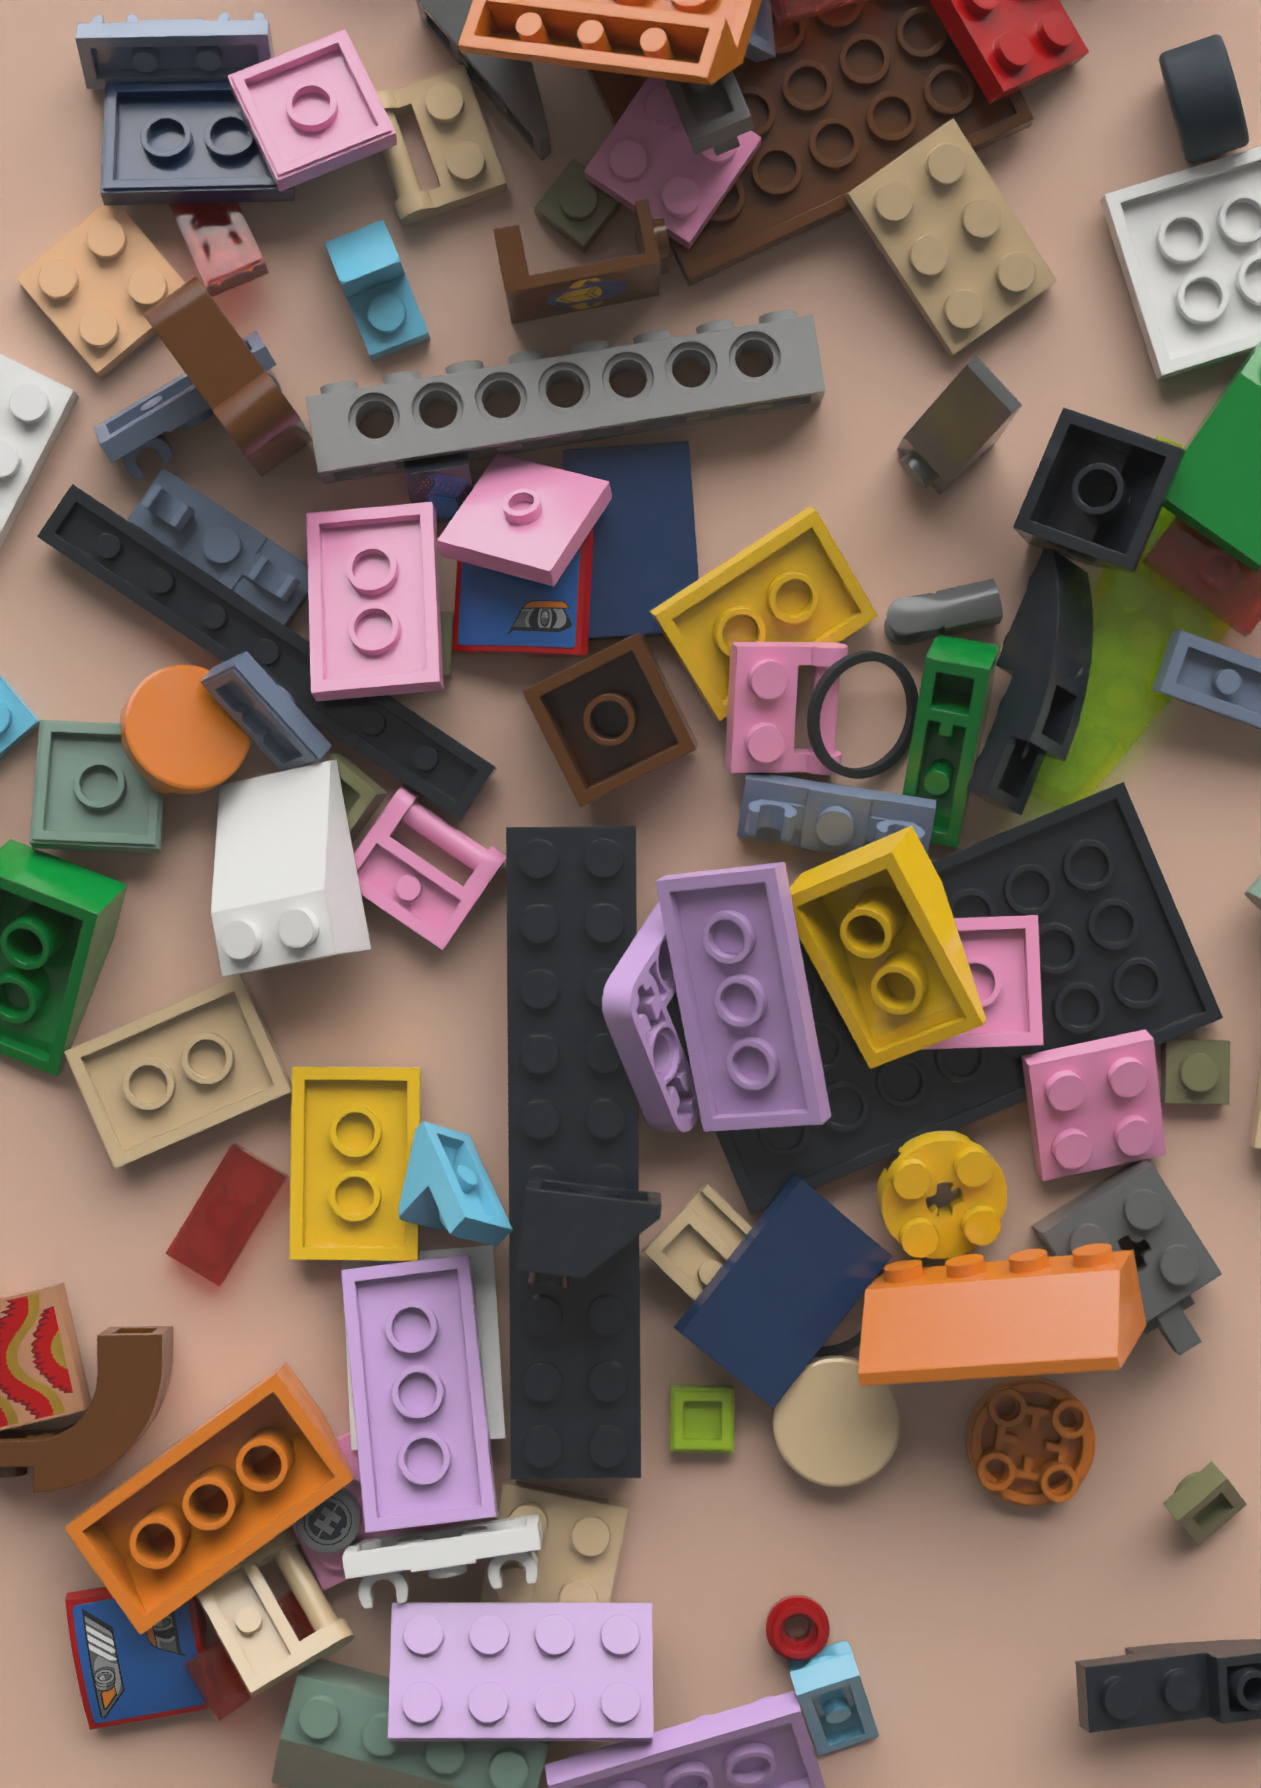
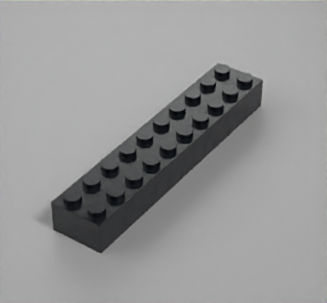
(577, 1123)

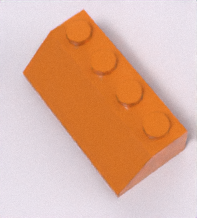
(1001, 1316)
(212, 1499)

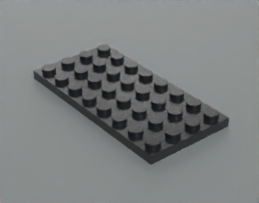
(1108, 968)

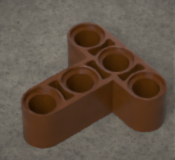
(228, 376)

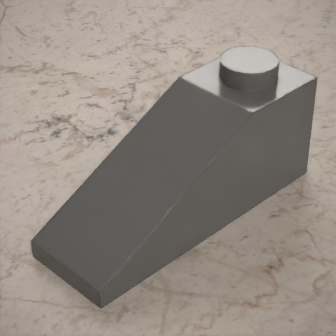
(504, 81)
(957, 427)

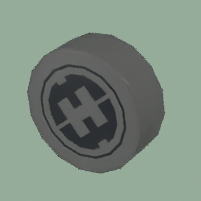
(331, 1523)

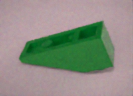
(950, 729)

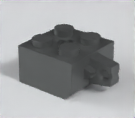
(1167, 1251)

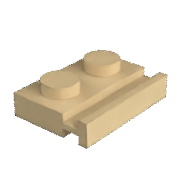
(697, 1241)

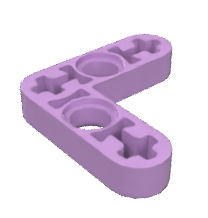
(644, 1033)

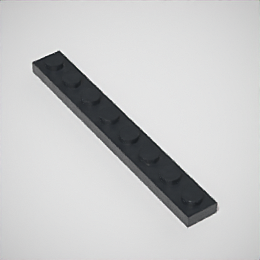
(231, 625)

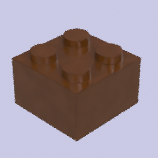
(610, 718)

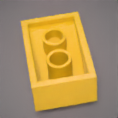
(887, 947)

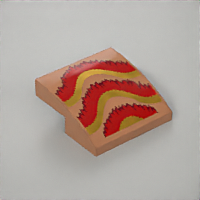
(39, 1358)

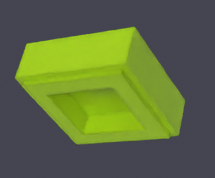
(702, 1418)

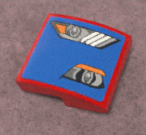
(523, 616)
(132, 1674)

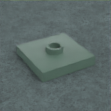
(92, 793)

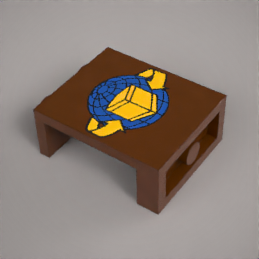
(588, 284)

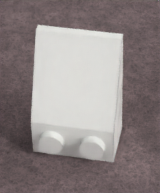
(285, 872)

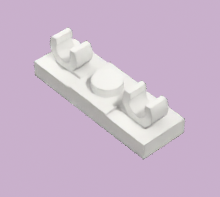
(443, 1553)

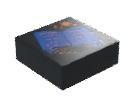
(440, 480)

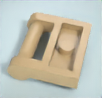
(455, 143)
(254, 1625)

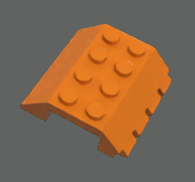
(633, 37)

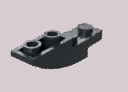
(1050, 672)
(1171, 1684)

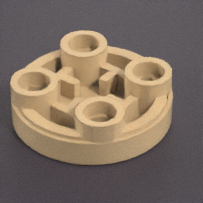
(834, 1426)

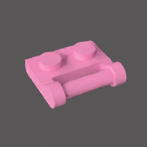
(764, 706)
(413, 887)

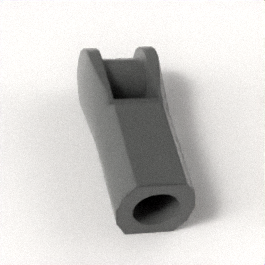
(943, 613)

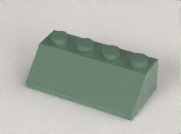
(340, 1740)

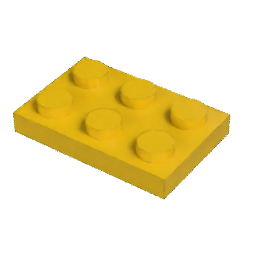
(775, 590)
(351, 1162)

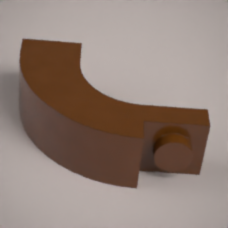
(129, 1391)

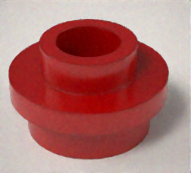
(797, 1647)

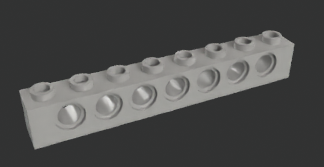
(781, 336)

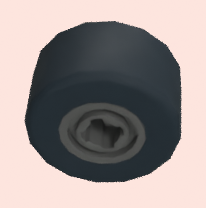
(1204, 98)

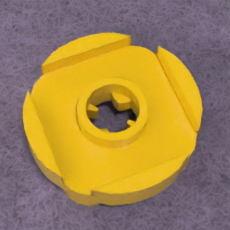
(971, 1216)

